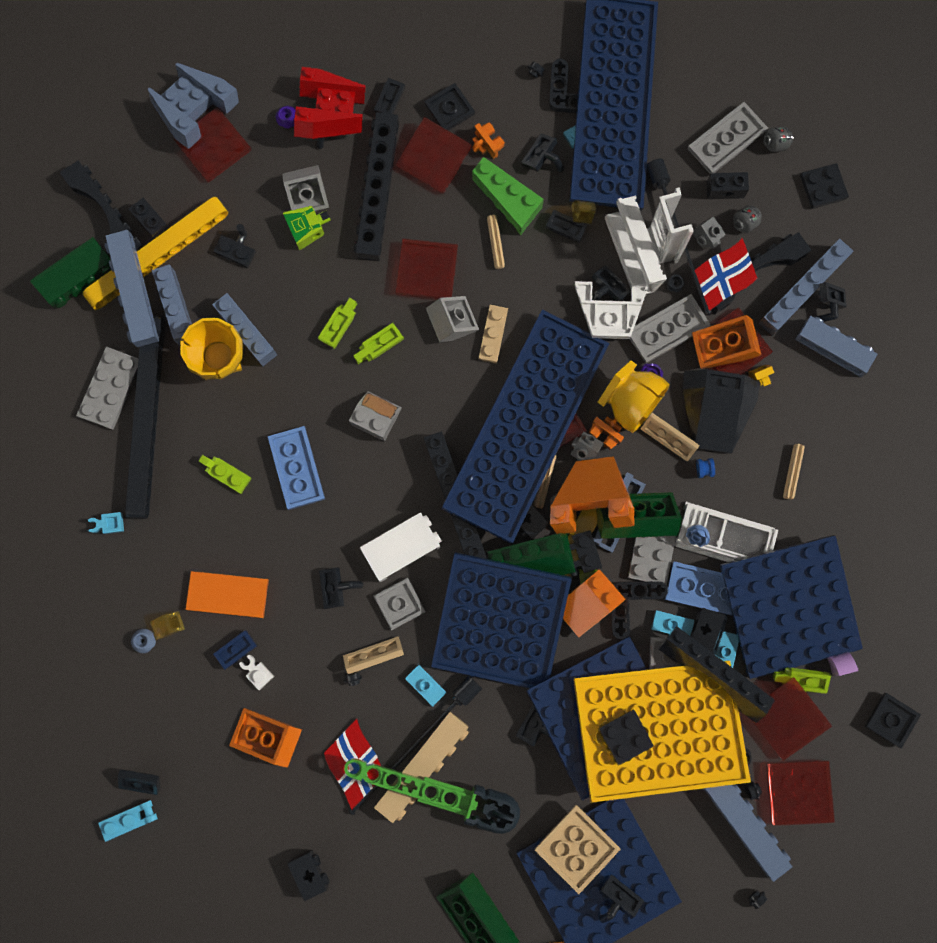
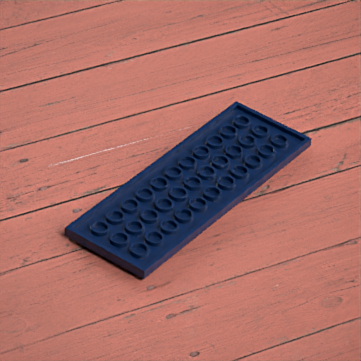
(614, 101)
(525, 427)

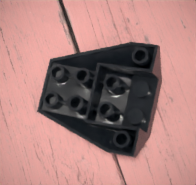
(718, 407)

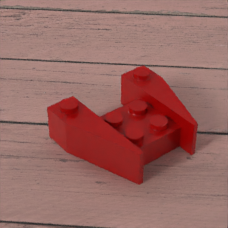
(333, 105)

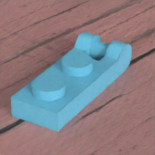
(127, 821)

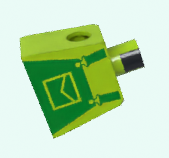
(306, 225)

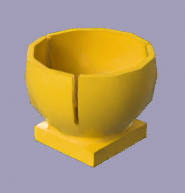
(212, 348)
(633, 395)

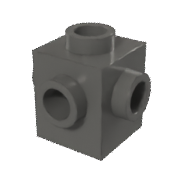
(708, 233)
(586, 447)

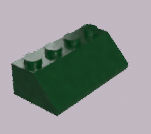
(73, 273)
(653, 517)
(543, 554)
(475, 912)

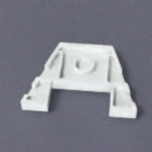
(611, 318)

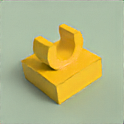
(761, 374)

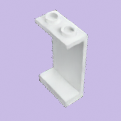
(400, 546)

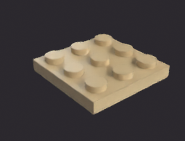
(577, 849)

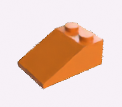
(726, 342)
(591, 603)
(265, 738)

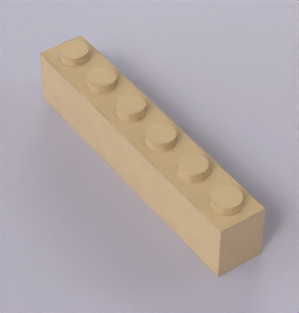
(424, 764)

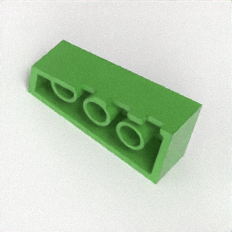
(508, 195)

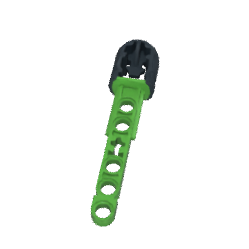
(464, 803)

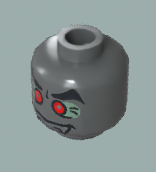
(778, 139)
(747, 219)

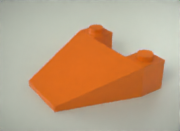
(592, 486)

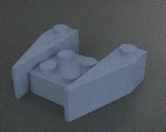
(190, 99)

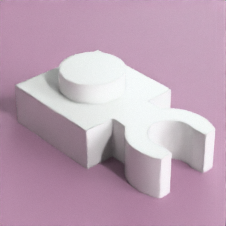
(258, 674)

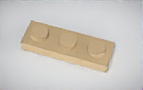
(493, 334)
(669, 437)
(373, 655)

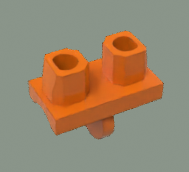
(483, 140)
(613, 438)

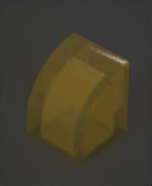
(583, 211)
(167, 625)

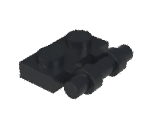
(586, 552)

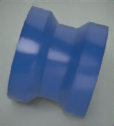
(705, 468)

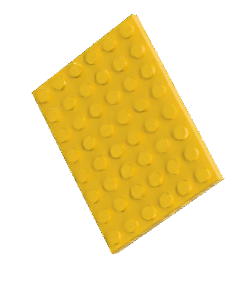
(686, 718)

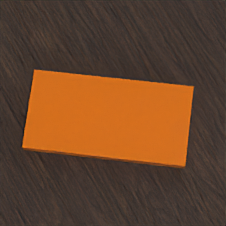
(227, 594)

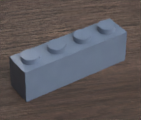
(172, 301)
(248, 332)
(836, 346)

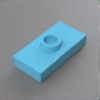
(667, 622)
(728, 647)
(426, 685)

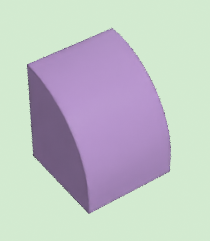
(842, 664)

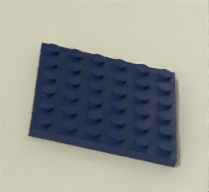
(791, 606)
(500, 621)
(558, 709)
(633, 865)

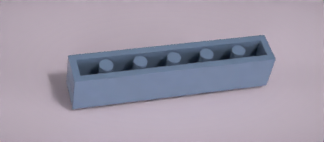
(805, 287)
(132, 288)
(750, 830)

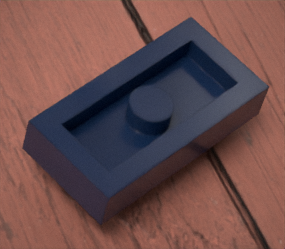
(235, 649)

